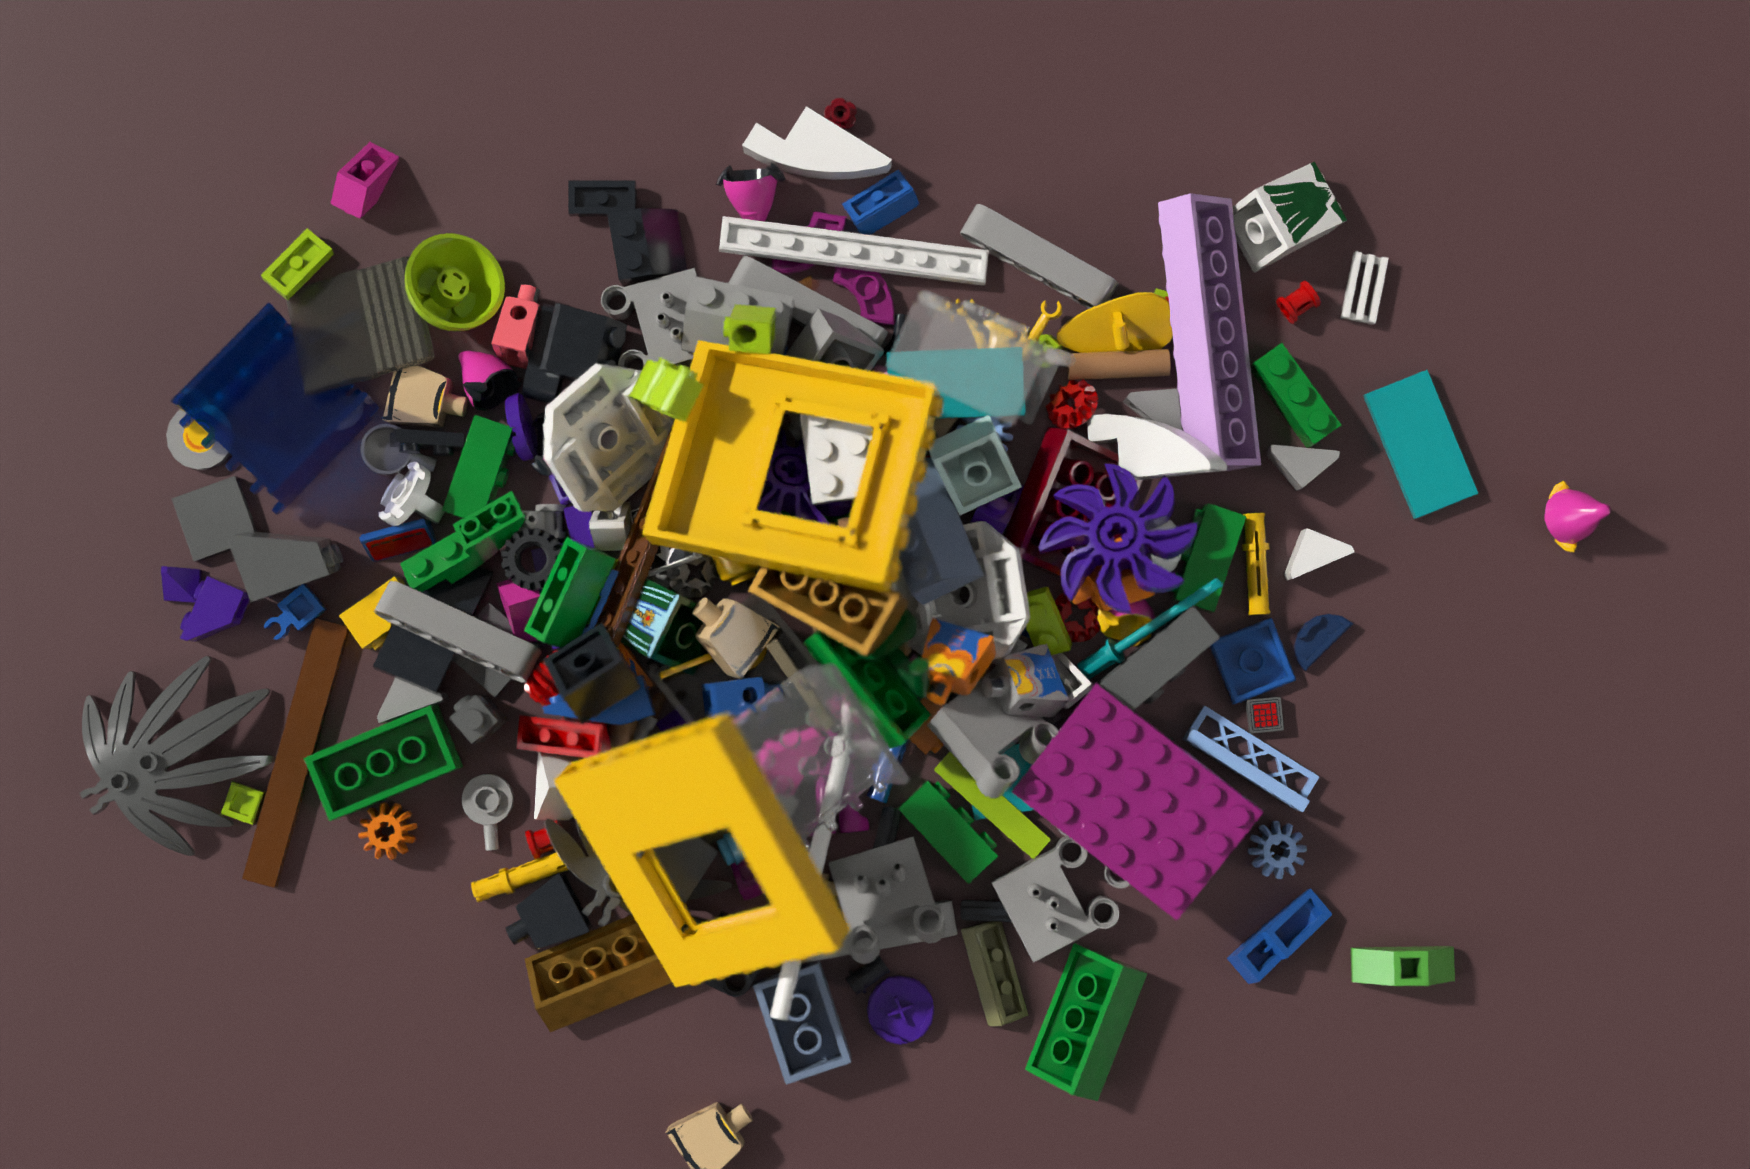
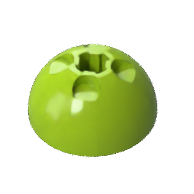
(461, 269)

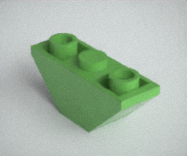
(1403, 965)

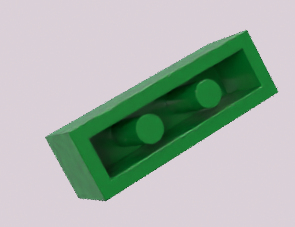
(1294, 395)
(480, 467)
(1209, 553)
(569, 594)
(949, 830)

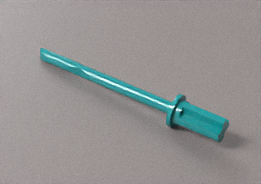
(1113, 651)

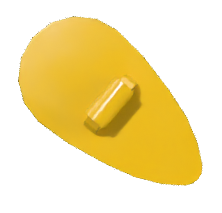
(1120, 324)

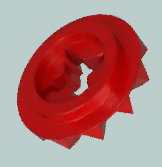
(1086, 402)
(1074, 630)

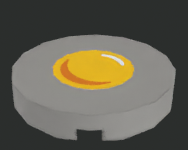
(187, 447)

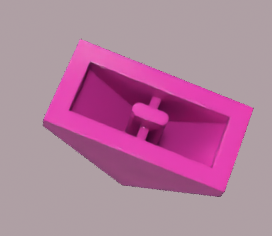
(518, 607)

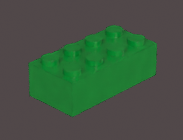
(383, 762)

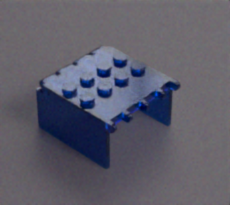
(259, 412)

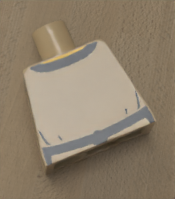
(421, 398)
(732, 634)
(710, 1135)

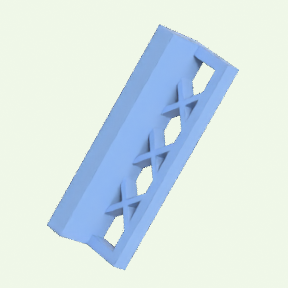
(1245, 769)

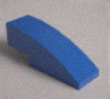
(1279, 937)

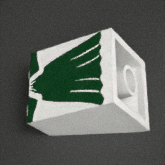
(1285, 216)

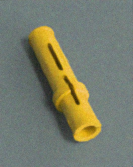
(1254, 527)
(510, 879)

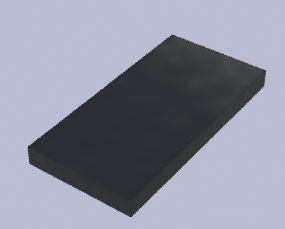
(418, 659)

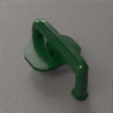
(913, 673)

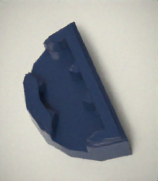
(1317, 636)

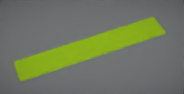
(997, 810)

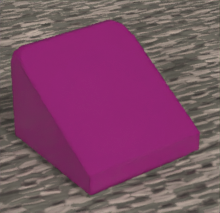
(746, 880)

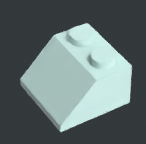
(974, 465)

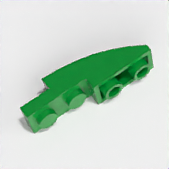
(471, 545)

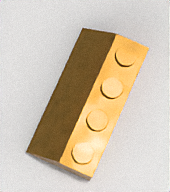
(843, 611)
(593, 973)

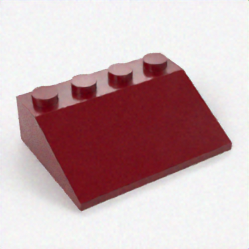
(1060, 462)

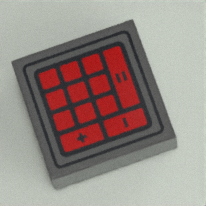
(1264, 715)

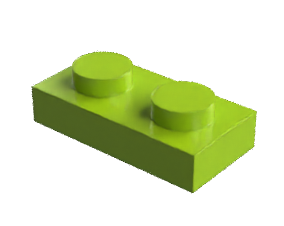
(297, 264)
(1046, 623)

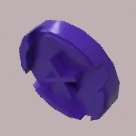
(520, 418)
(900, 1009)

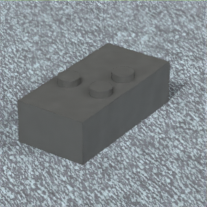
(1159, 659)

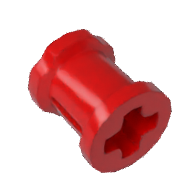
(1298, 302)
(539, 841)

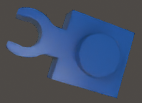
(298, 609)

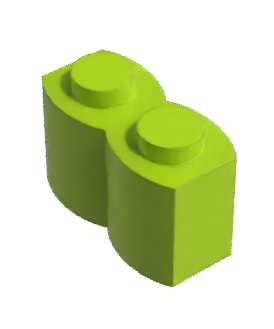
(667, 388)

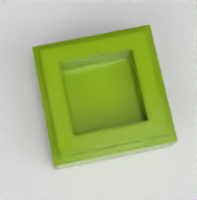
(243, 803)

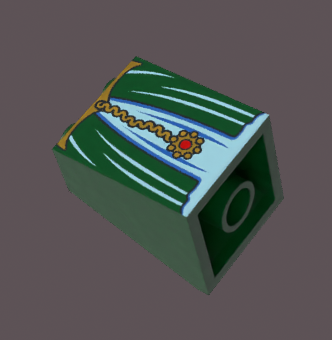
(664, 626)

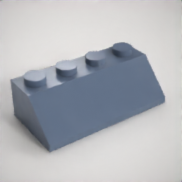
(938, 547)

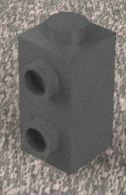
(478, 717)

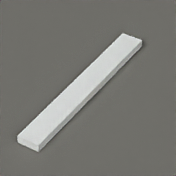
(853, 251)

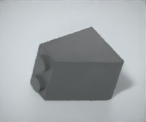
(281, 561)

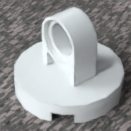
(408, 495)

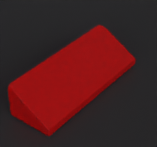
(562, 737)

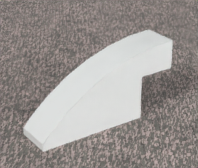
(816, 150)
(1152, 447)

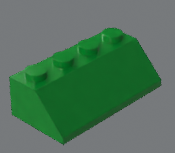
(876, 686)
(1085, 1022)

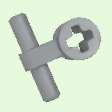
(546, 517)

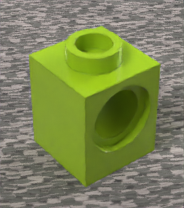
(760, 319)

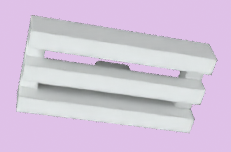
(1370, 260)

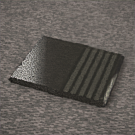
(357, 327)

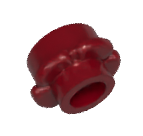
(847, 108)

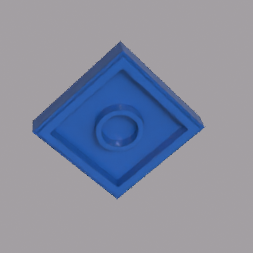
(1252, 661)

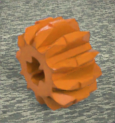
(396, 840)

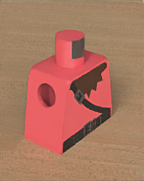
(517, 327)

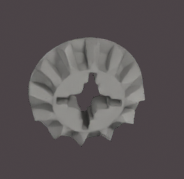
(693, 586)

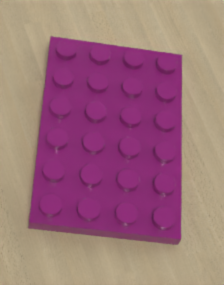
(1137, 801)

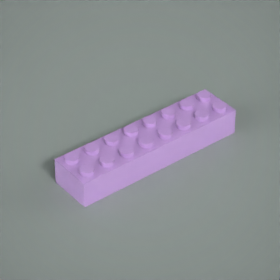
(1209, 326)

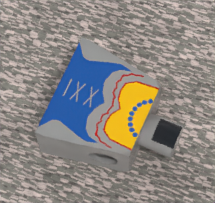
(1027, 684)

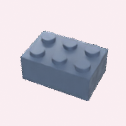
(813, 1034)

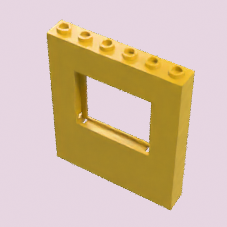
(726, 445)
(684, 788)

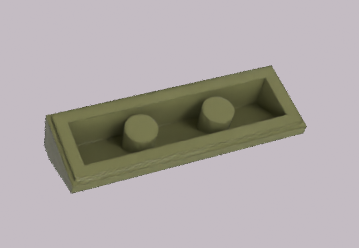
(994, 973)

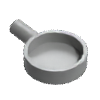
(385, 459)
(488, 801)

